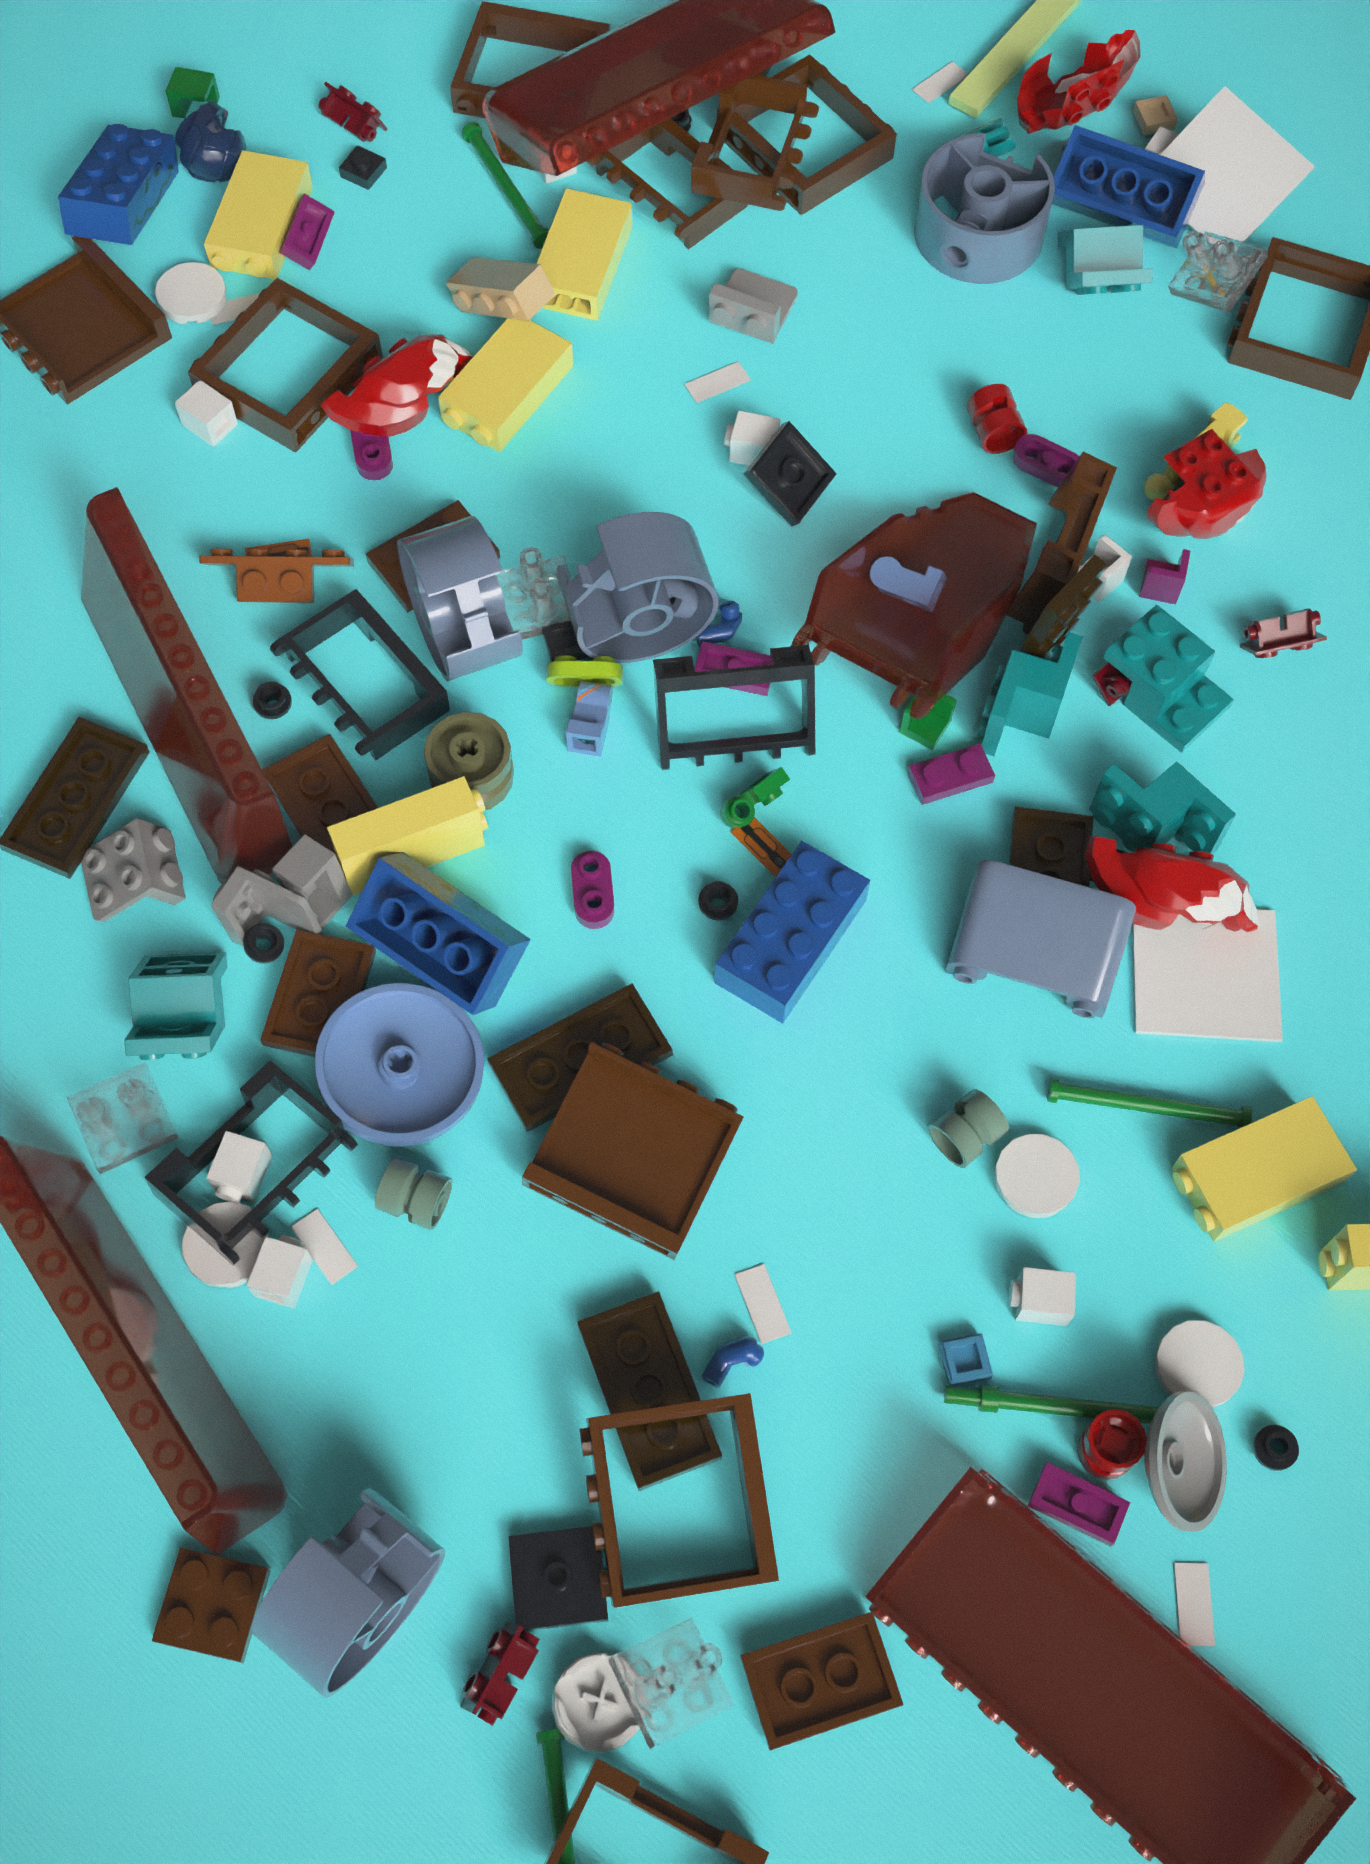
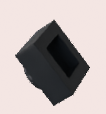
(362, 167)
(561, 641)

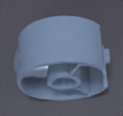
(998, 208)
(642, 590)
(458, 597)
(348, 1594)

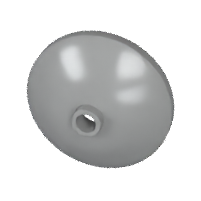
(1186, 1461)

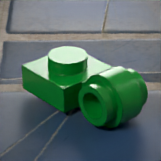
(763, 790)

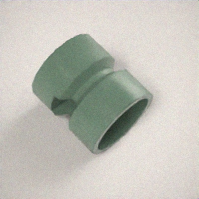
(962, 1133)
(413, 1193)

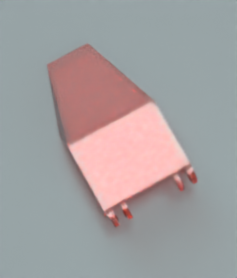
(922, 651)

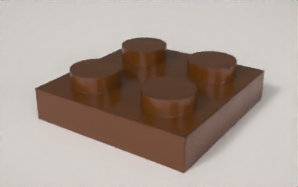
(211, 1605)

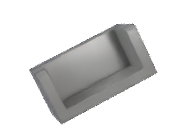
(317, 874)

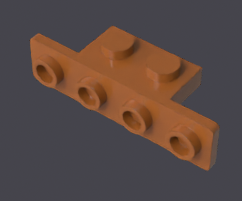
(276, 578)

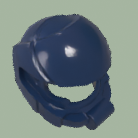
(208, 147)

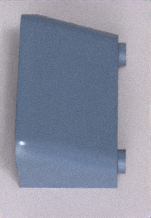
(1042, 935)

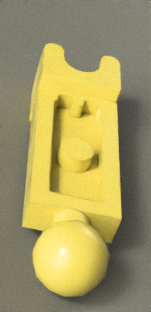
(1225, 423)

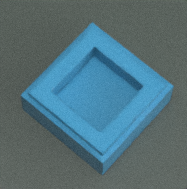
(965, 1360)

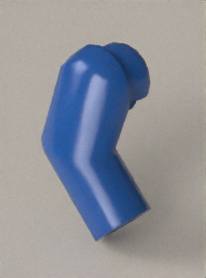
(725, 625)
(732, 1353)

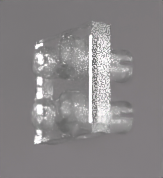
(1216, 269)
(533, 593)
(122, 1118)
(672, 1682)

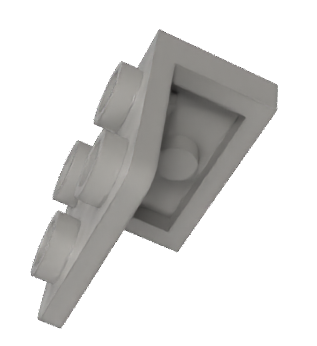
(752, 304)
(131, 866)
(253, 896)

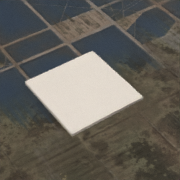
(1244, 164)
(1208, 980)

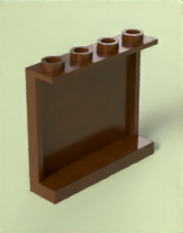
(81, 322)
(633, 1149)

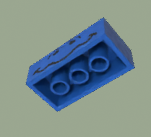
(119, 184)
(1127, 185)
(791, 931)
(437, 933)

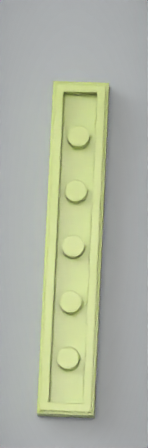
(1010, 55)

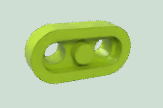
(569, 672)

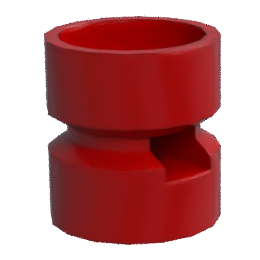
(996, 418)
(1111, 1444)

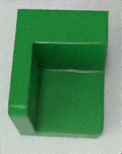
(189, 86)
(930, 727)

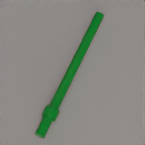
(990, 1399)

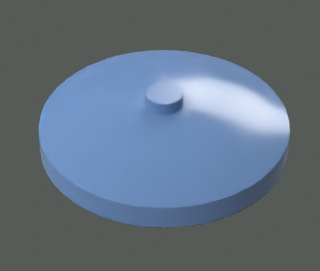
(399, 1064)

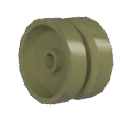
(472, 748)

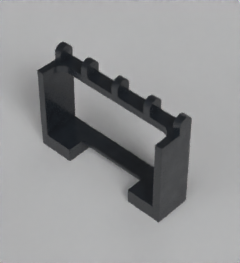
(330, 621)
(680, 675)
(258, 1094)

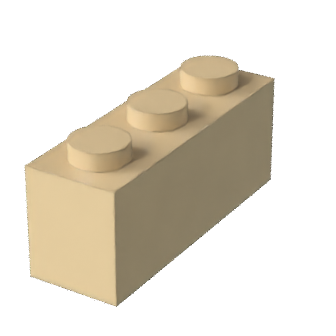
(500, 288)

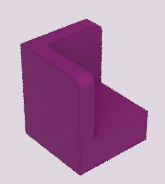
(1164, 580)

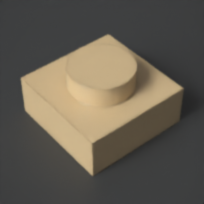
(1154, 113)

